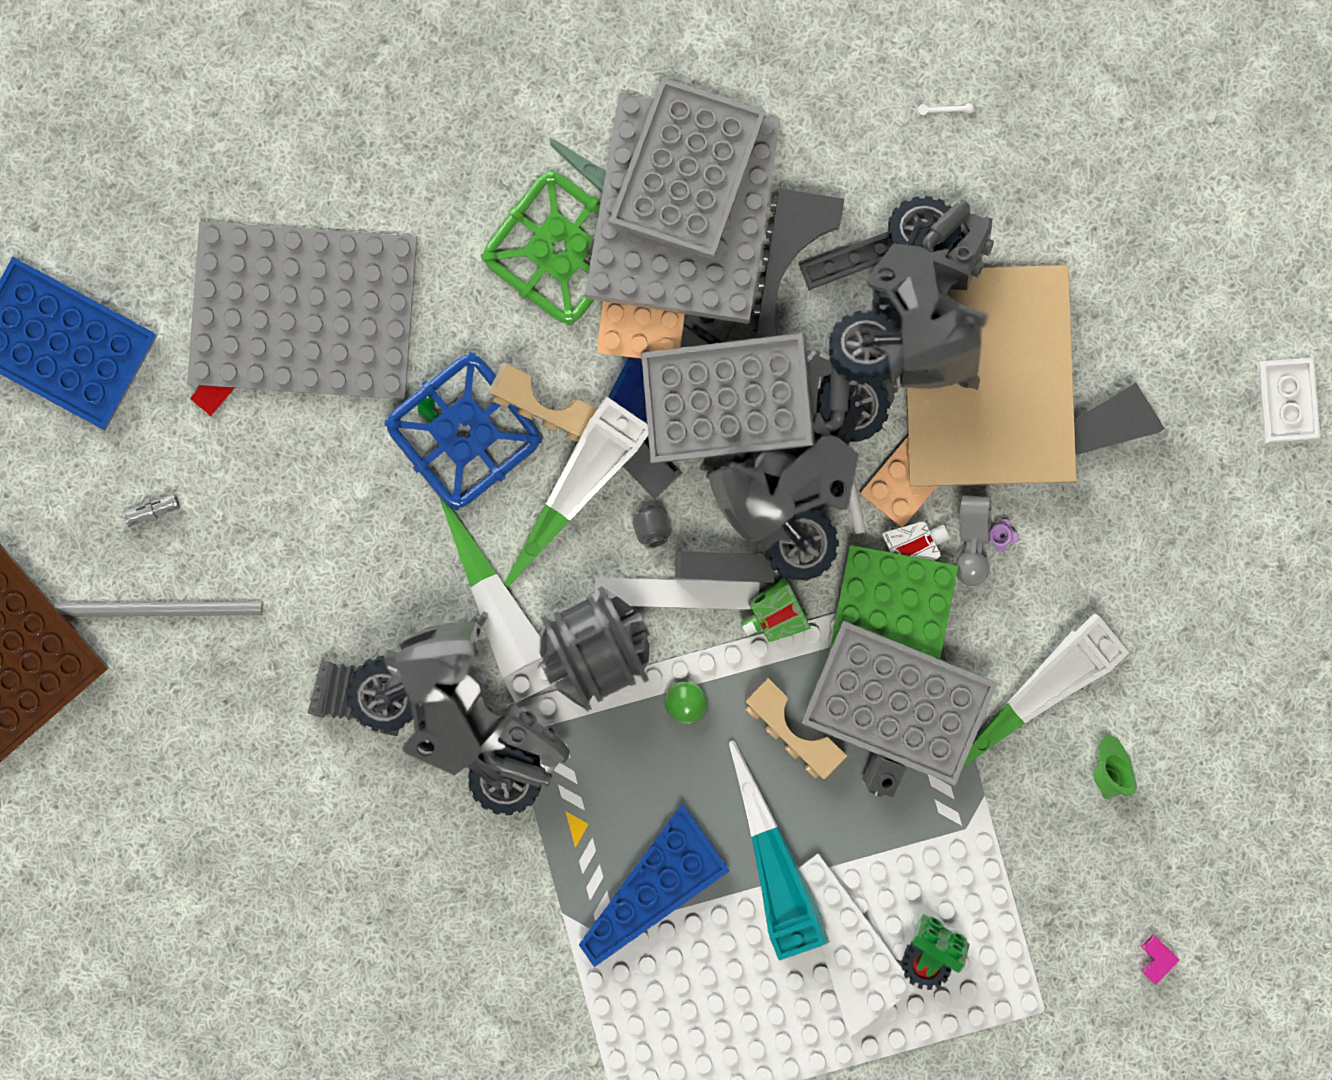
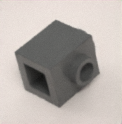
(883, 775)

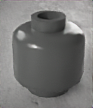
(652, 526)

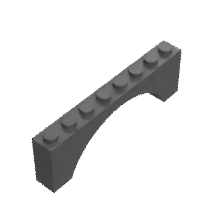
(797, 222)

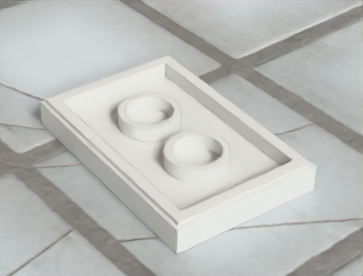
(1289, 400)

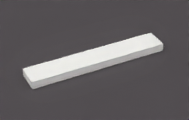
(680, 593)

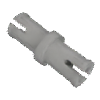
(150, 510)

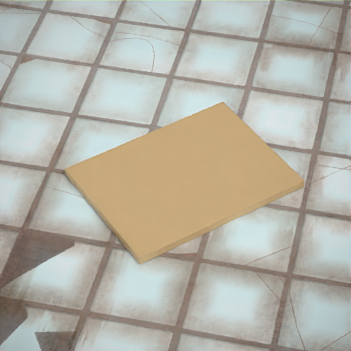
(1023, 412)

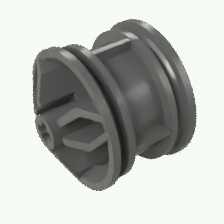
(594, 648)

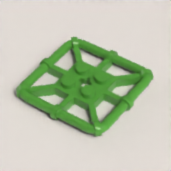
(540, 247)

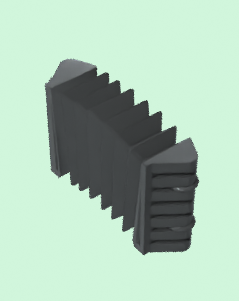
(330, 693)

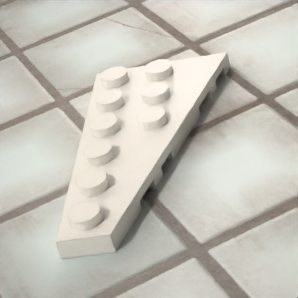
(857, 960)

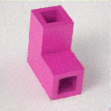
(1162, 960)

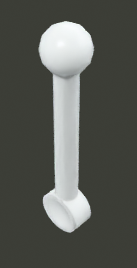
(924, 109)

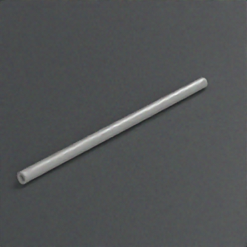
(159, 609)

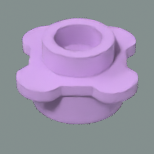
(1010, 536)

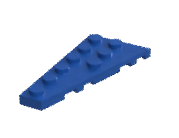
(665, 878)

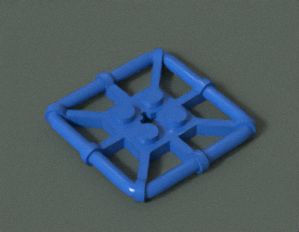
(444, 431)

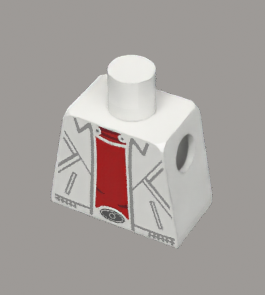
(916, 540)

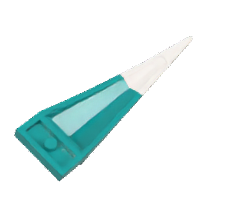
(789, 906)

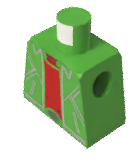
(775, 613)

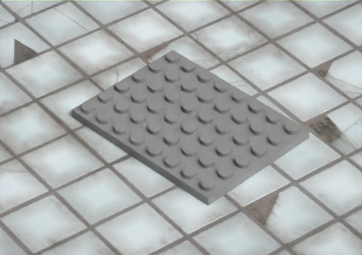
(665, 278)
(302, 310)

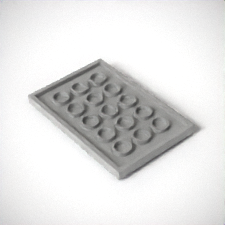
(687, 168)
(728, 398)
(899, 702)

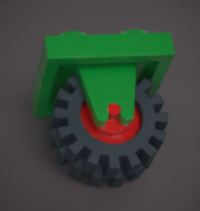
(933, 953)

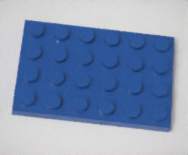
(67, 344)

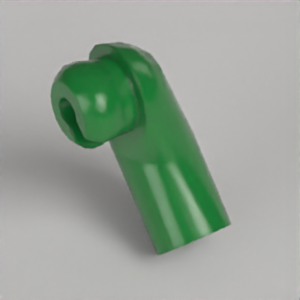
(427, 409)

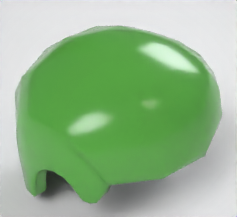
(686, 702)

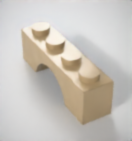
(515, 388)
(819, 754)

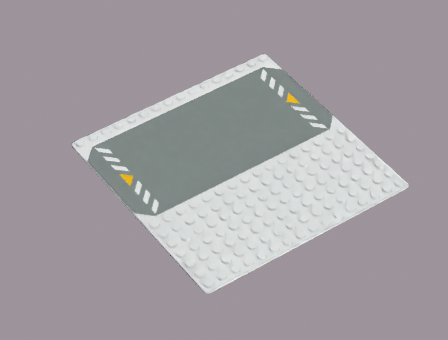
(704, 982)

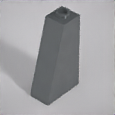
(1116, 421)
(723, 567)

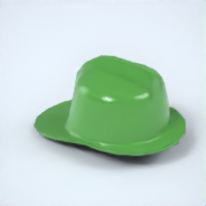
(1114, 771)

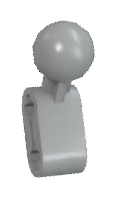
(975, 530)

